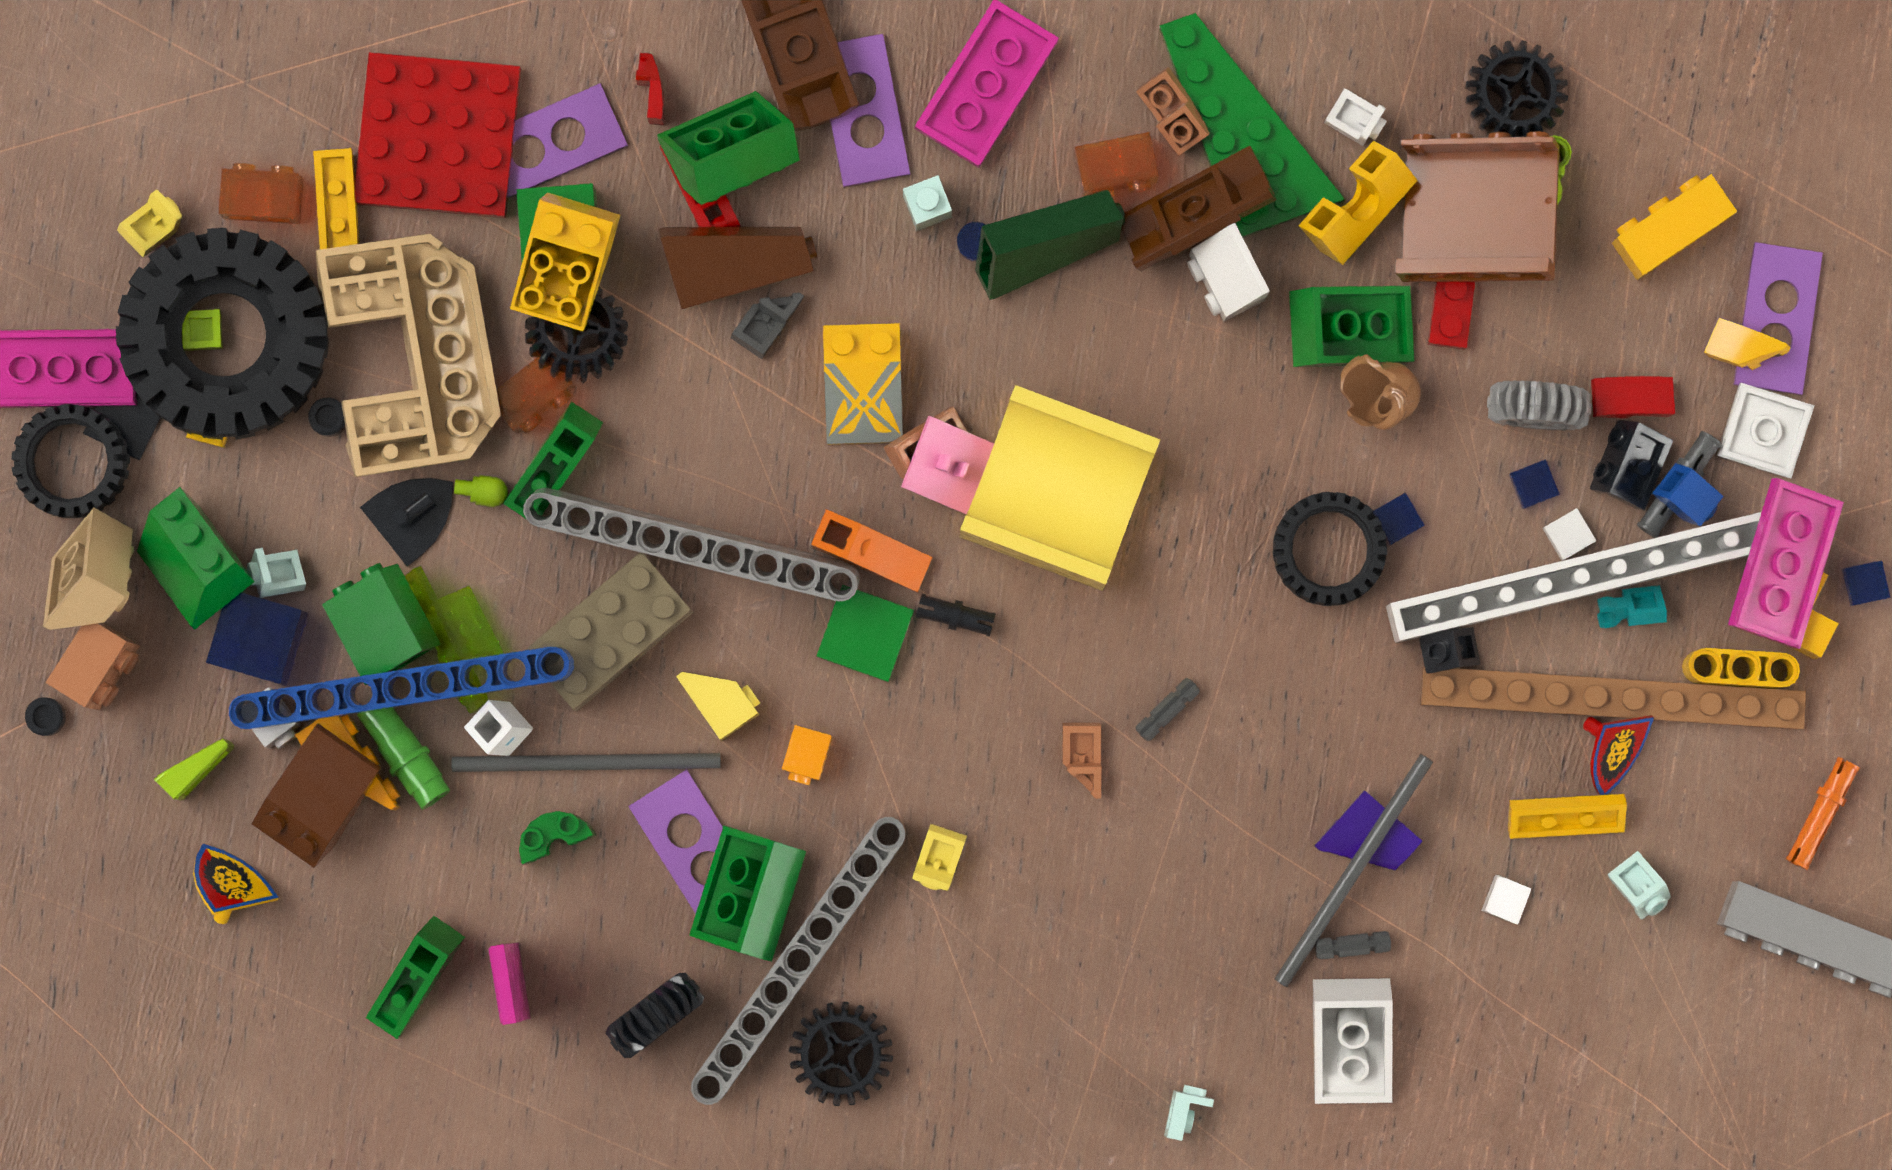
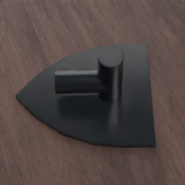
(411, 515)

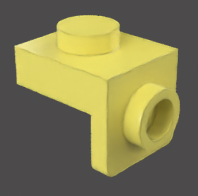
(151, 223)
(939, 858)

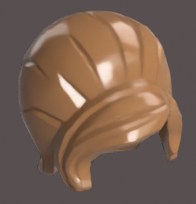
(1379, 392)

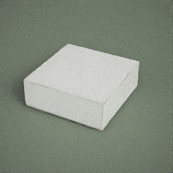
(1569, 534)

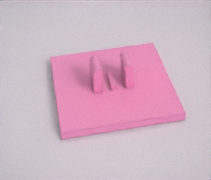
(947, 465)

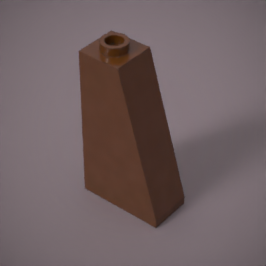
(731, 260)

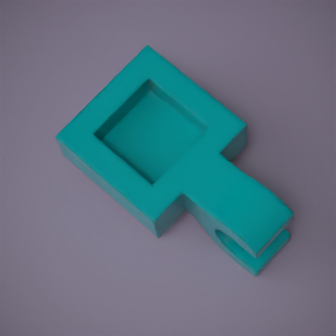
(1636, 605)

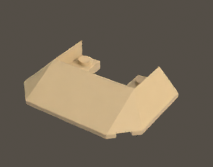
(445, 349)

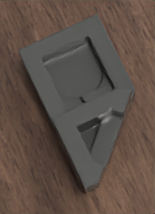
(765, 323)

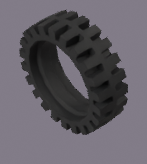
(26, 450)
(1347, 506)

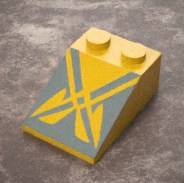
(862, 383)

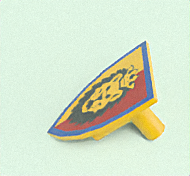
(228, 883)

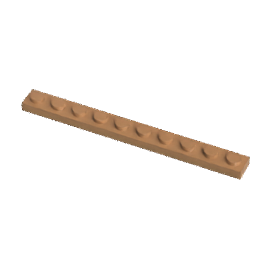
(1614, 698)

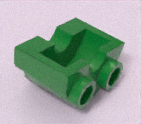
(549, 827)

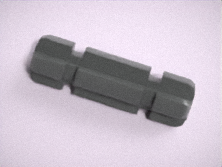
(1167, 709)
(1353, 945)

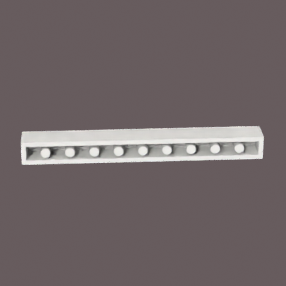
(1572, 578)

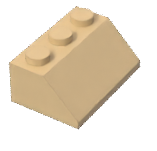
(89, 573)

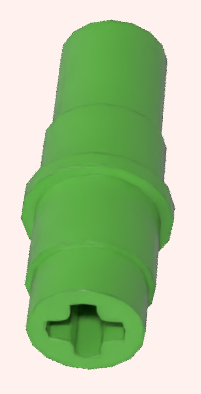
(405, 756)

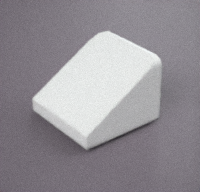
(1506, 899)

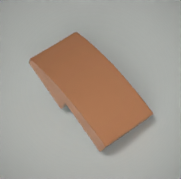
(1174, 110)

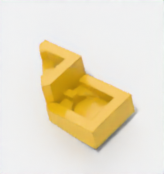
(1742, 345)

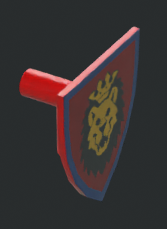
(1615, 749)

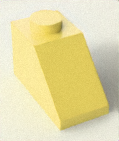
(721, 702)

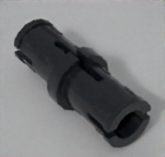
(955, 615)

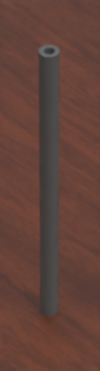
(586, 762)
(1353, 870)

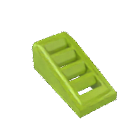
(189, 773)

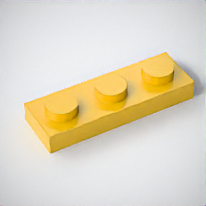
(336, 198)
(1567, 816)

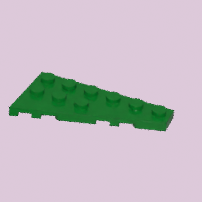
(1243, 118)

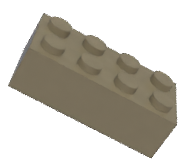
(612, 629)

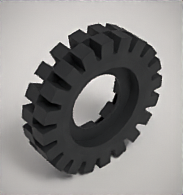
(217, 265)

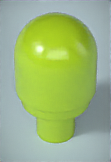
(483, 490)

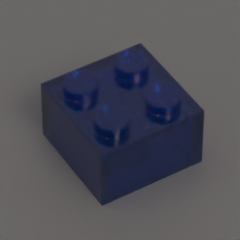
(257, 638)

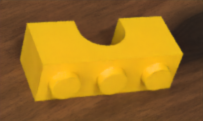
(1380, 185)

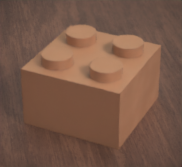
(94, 665)

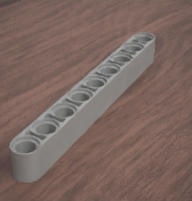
(673, 549)
(784, 973)

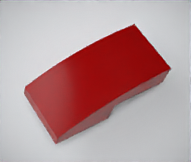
(1633, 396)

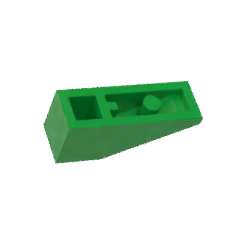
(555, 458)
(415, 976)

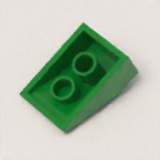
(1351, 321)

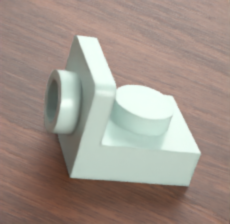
(1640, 885)
(1180, 1117)

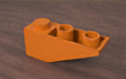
(871, 551)

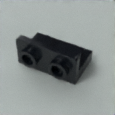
(1631, 463)

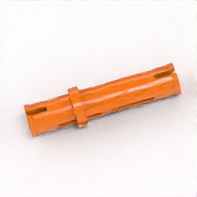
(1827, 804)

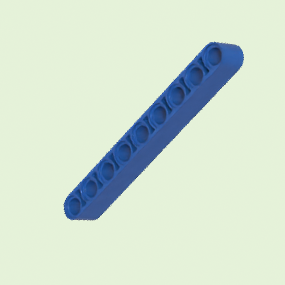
(382, 688)

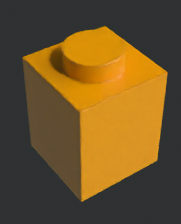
(806, 755)

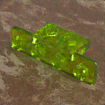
(459, 627)

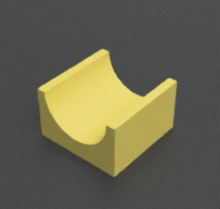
(1059, 488)

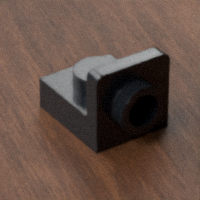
(1449, 650)

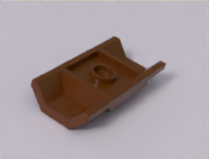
(802, 60)
(1196, 208)

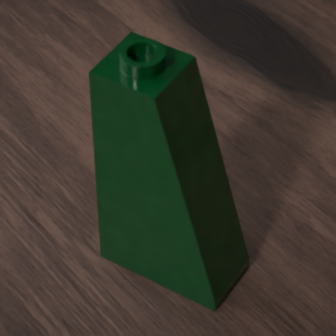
(1045, 240)

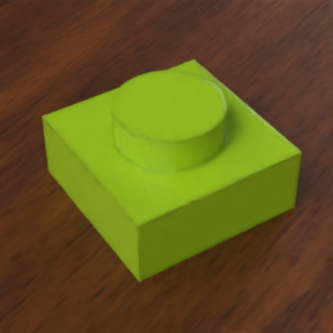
(202, 330)

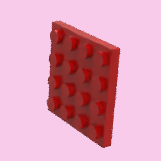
(437, 135)

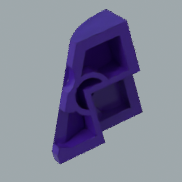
(1354, 825)

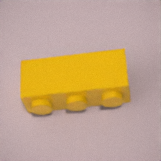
(1673, 225)

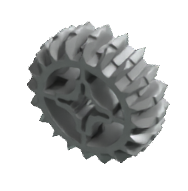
(1539, 405)

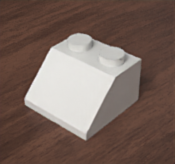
(1228, 273)

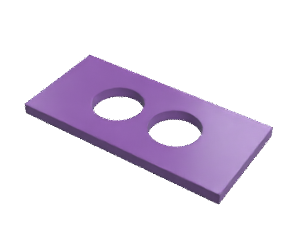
(601, 137)
(889, 157)
(1802, 271)
(657, 810)

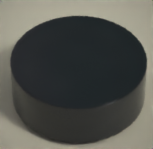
(327, 417)
(45, 716)

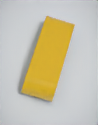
(1759, 668)

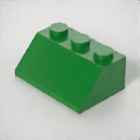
(730, 147)
(191, 558)
(747, 893)

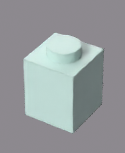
(927, 203)

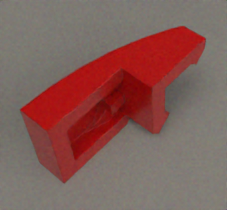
(649, 76)

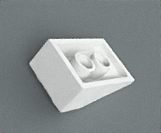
(1352, 1040)

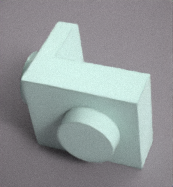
(276, 573)

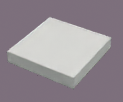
(1765, 430)

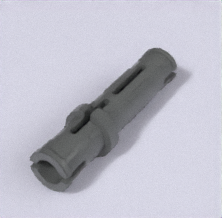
(1697, 459)

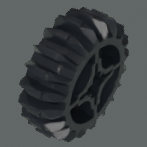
(1502, 83)
(610, 338)
(654, 1015)
(818, 1067)

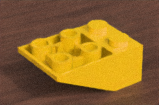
(564, 261)

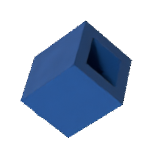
(1688, 495)

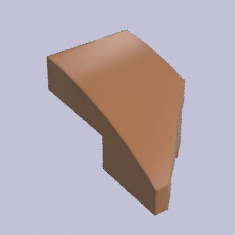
(1083, 754)

